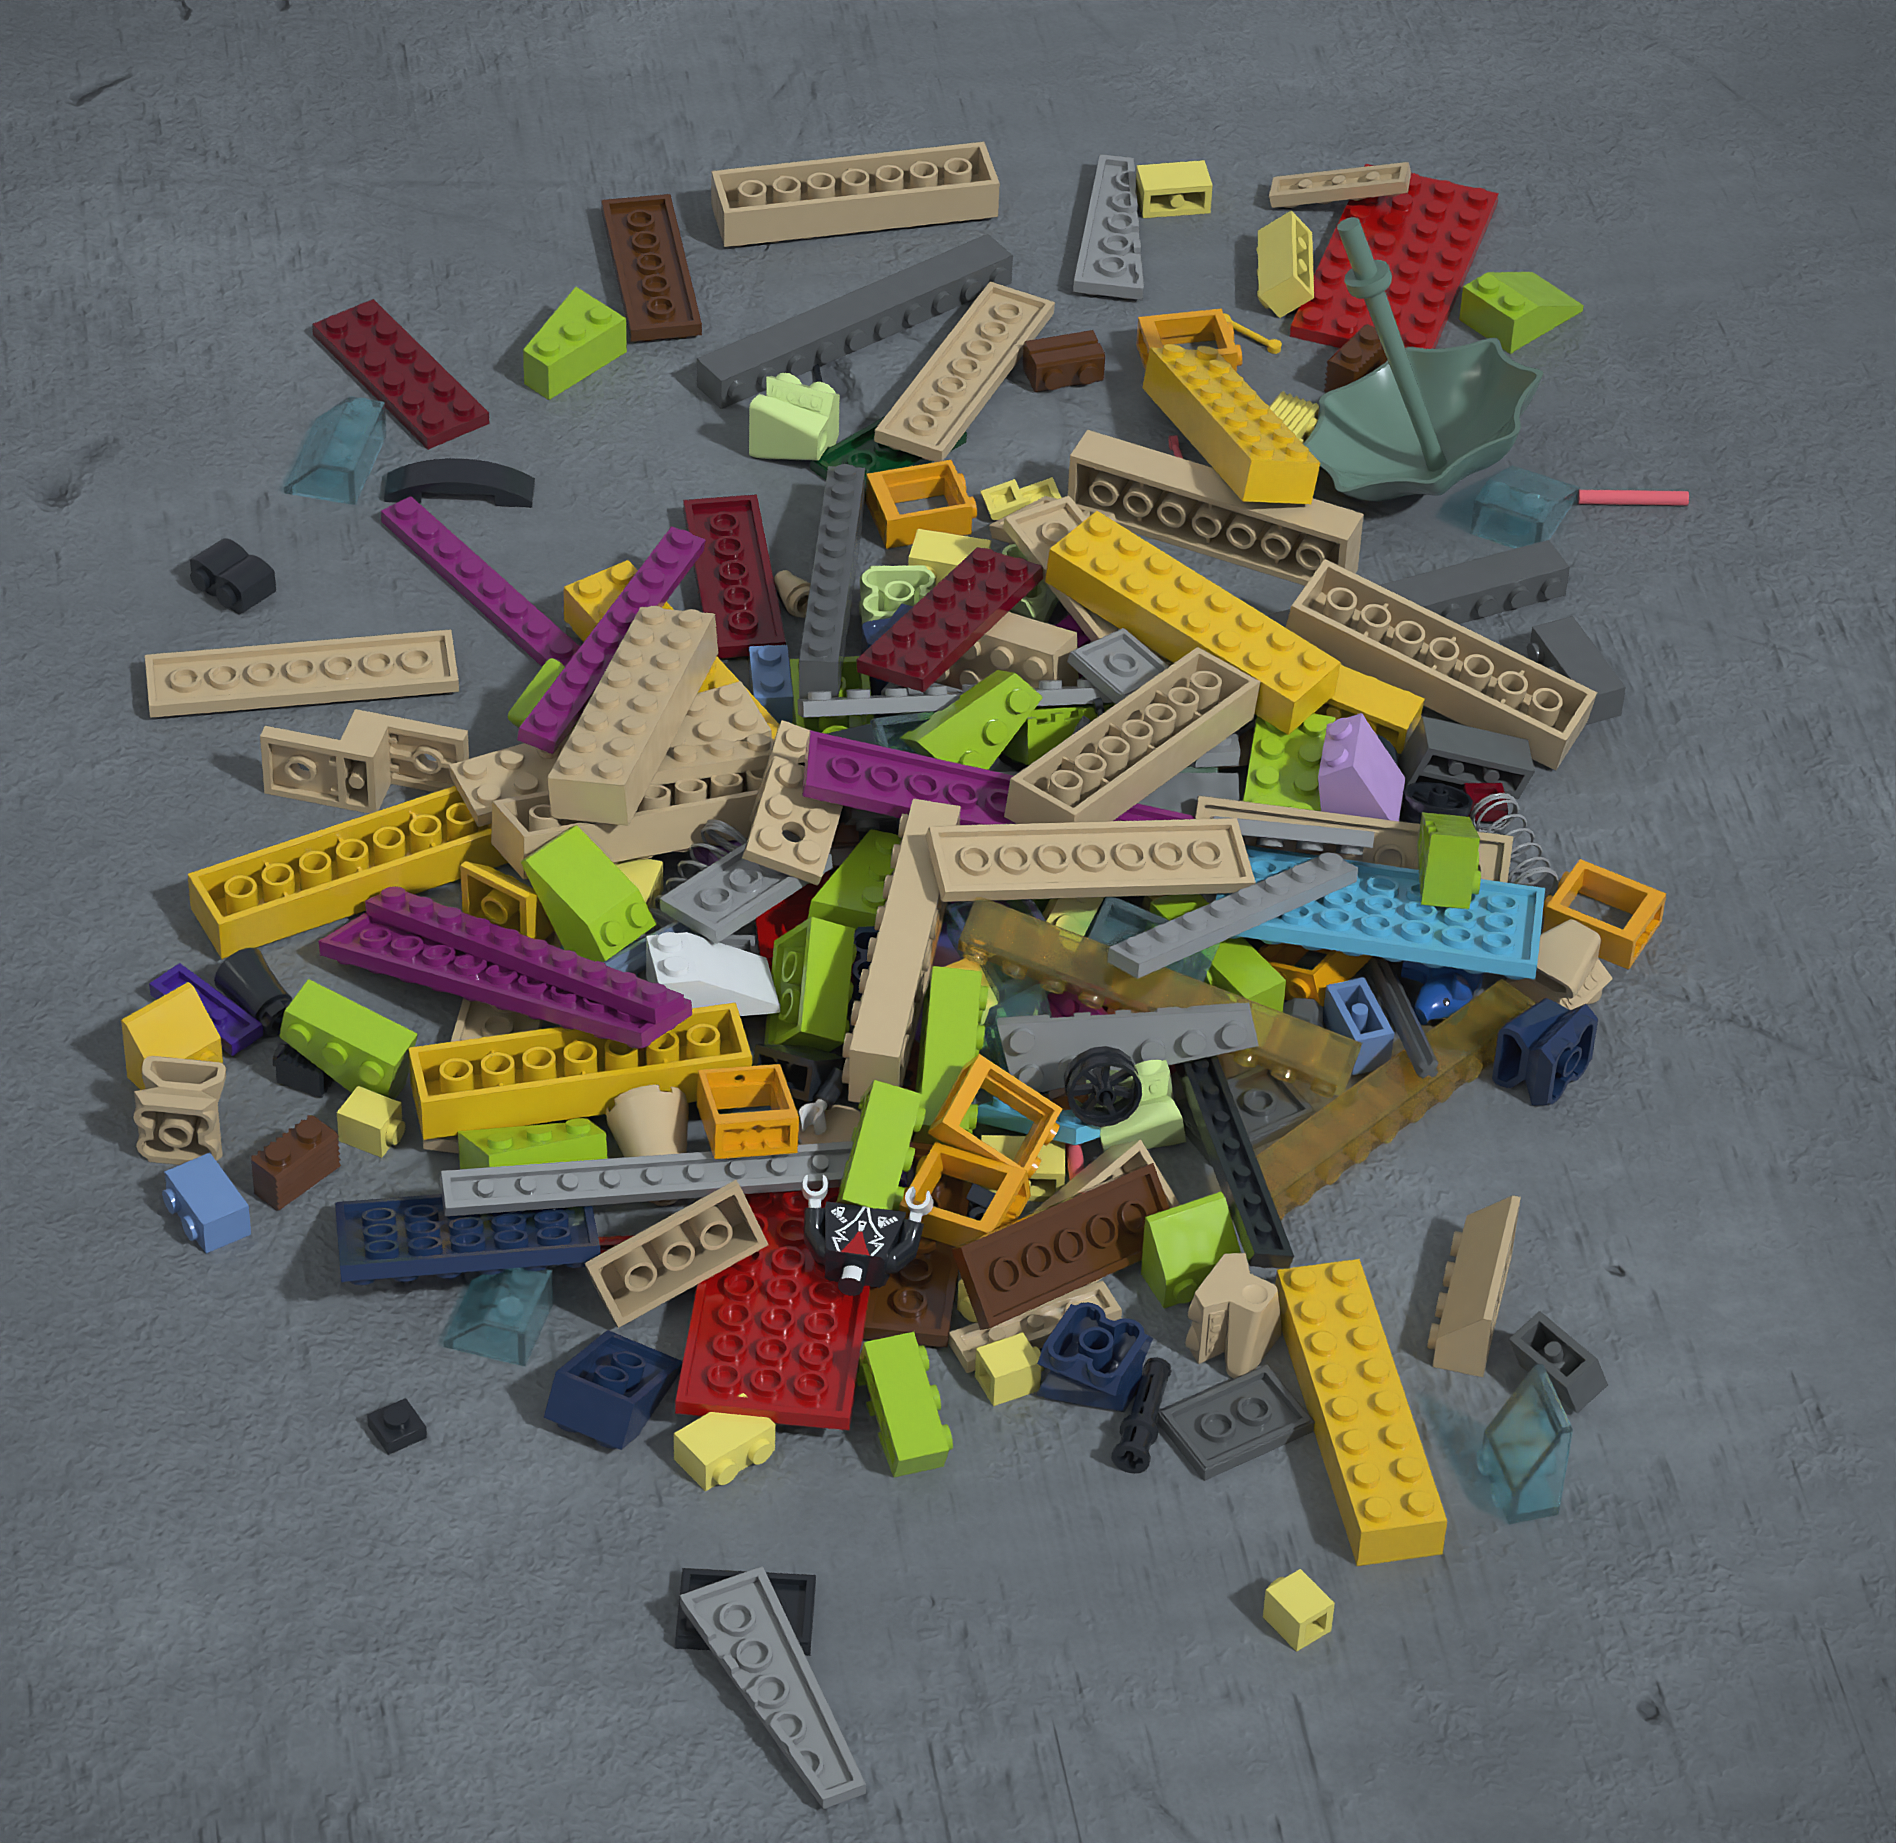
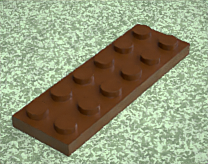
(651, 268)
(1059, 1247)
(924, 1291)

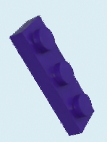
(233, 1023)

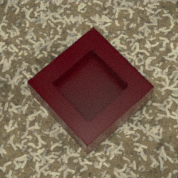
(1481, 790)

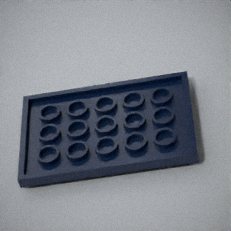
(415, 1239)

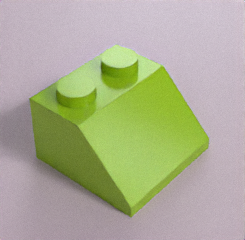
(1185, 1247)

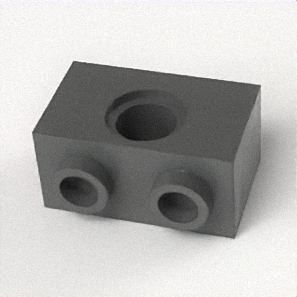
(1569, 1365)

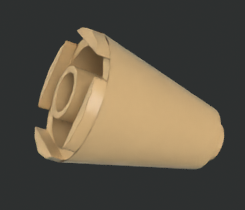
(650, 1123)

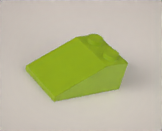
(1515, 307)
(586, 896)

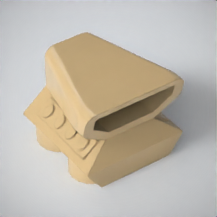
(1567, 967)
(179, 1109)
(1234, 1316)

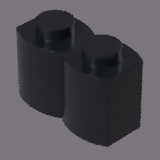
(232, 575)

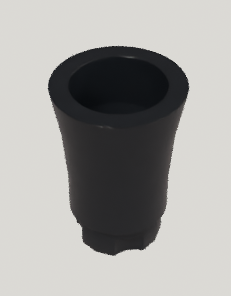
(254, 988)

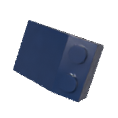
(611, 1389)

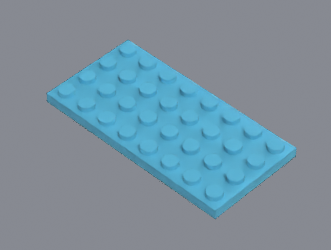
(1386, 920)

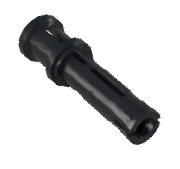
(1140, 1427)

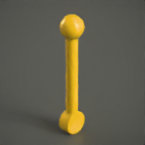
(1273, 345)

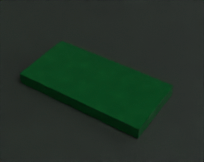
(865, 453)

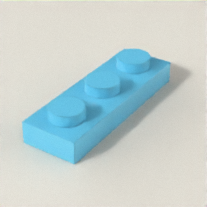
(1071, 1128)

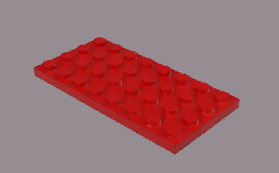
(1429, 247)
(775, 1330)

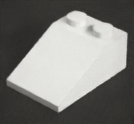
(711, 973)

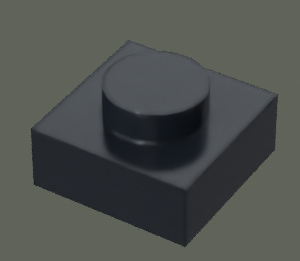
(397, 1426)

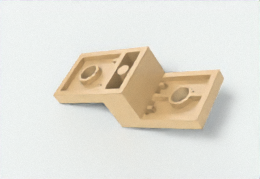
(363, 764)
(782, 808)

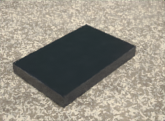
(794, 1592)

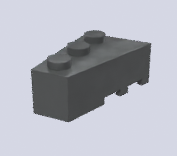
(1465, 754)

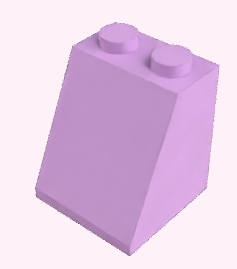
(1358, 772)

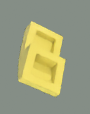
(1008, 498)

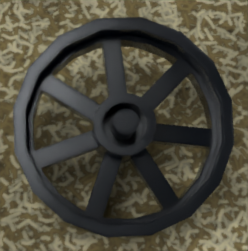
(1435, 799)
(1102, 1086)

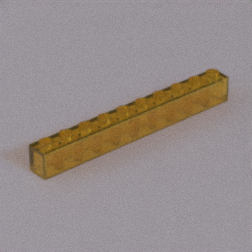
(1081, 967)
(1387, 1100)

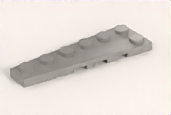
(1110, 242)
(1043, 1046)
(765, 1661)

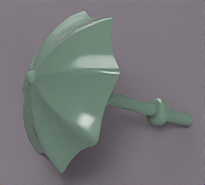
(1424, 411)

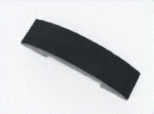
(461, 476)

